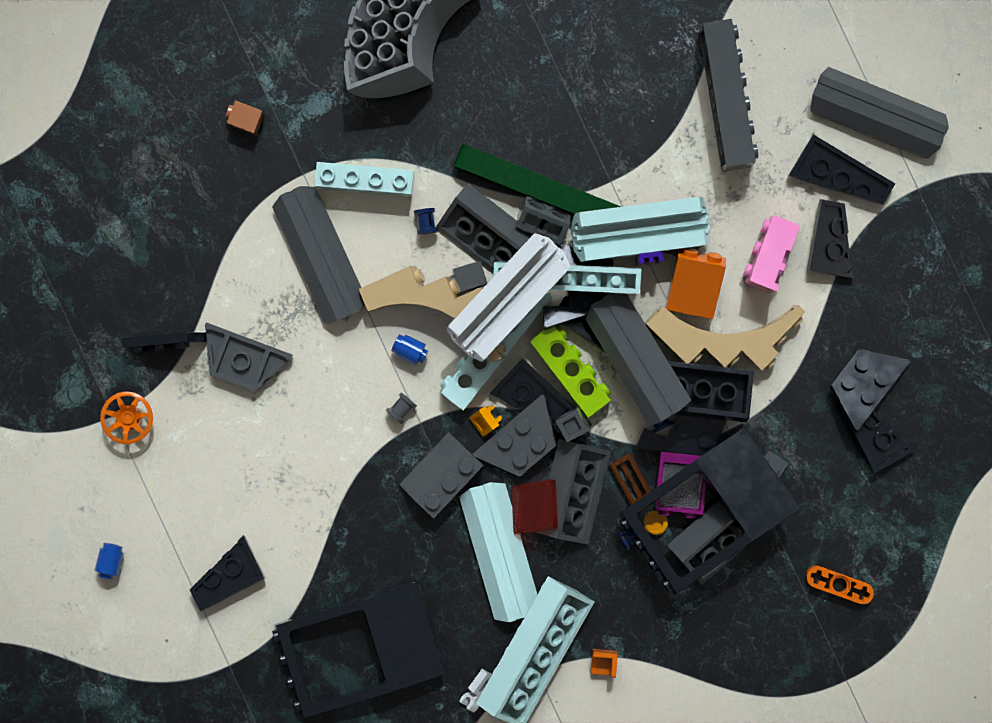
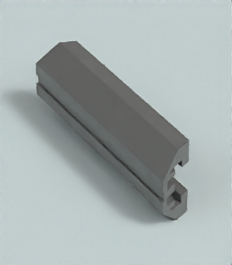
(878, 113)
(319, 253)
(637, 357)

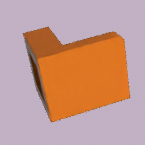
(604, 662)

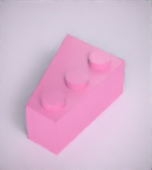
(771, 254)

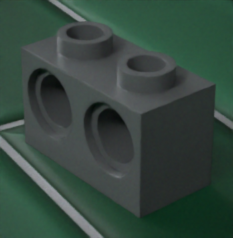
(543, 219)

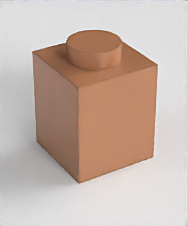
(244, 117)

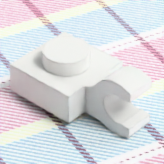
(476, 688)

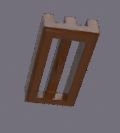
(621, 461)

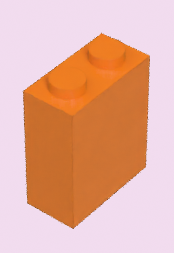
(696, 283)

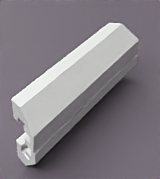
(508, 297)

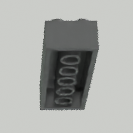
(727, 95)

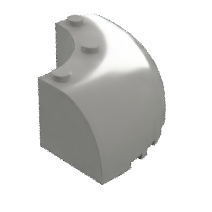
(393, 45)

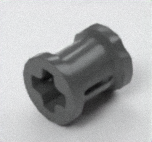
(401, 408)

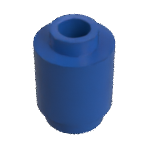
(409, 349)
(109, 560)

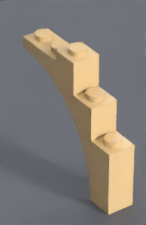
(408, 288)
(755, 345)

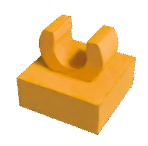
(484, 420)

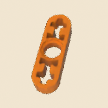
(853, 596)

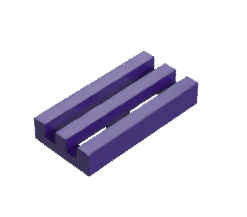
(649, 258)

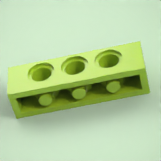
(588, 404)

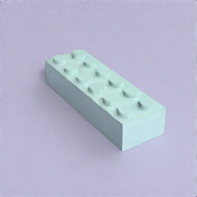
(535, 652)

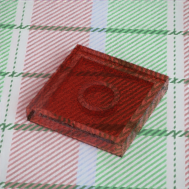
(534, 507)

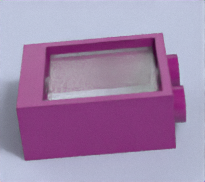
(689, 495)

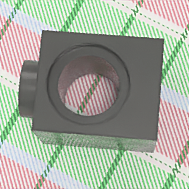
(470, 276)
(572, 424)

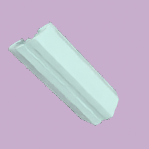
(640, 229)
(499, 551)

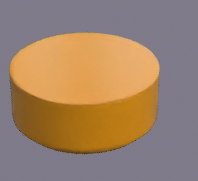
(655, 523)

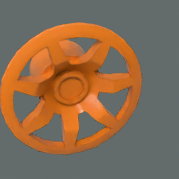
(127, 417)

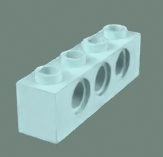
(364, 179)

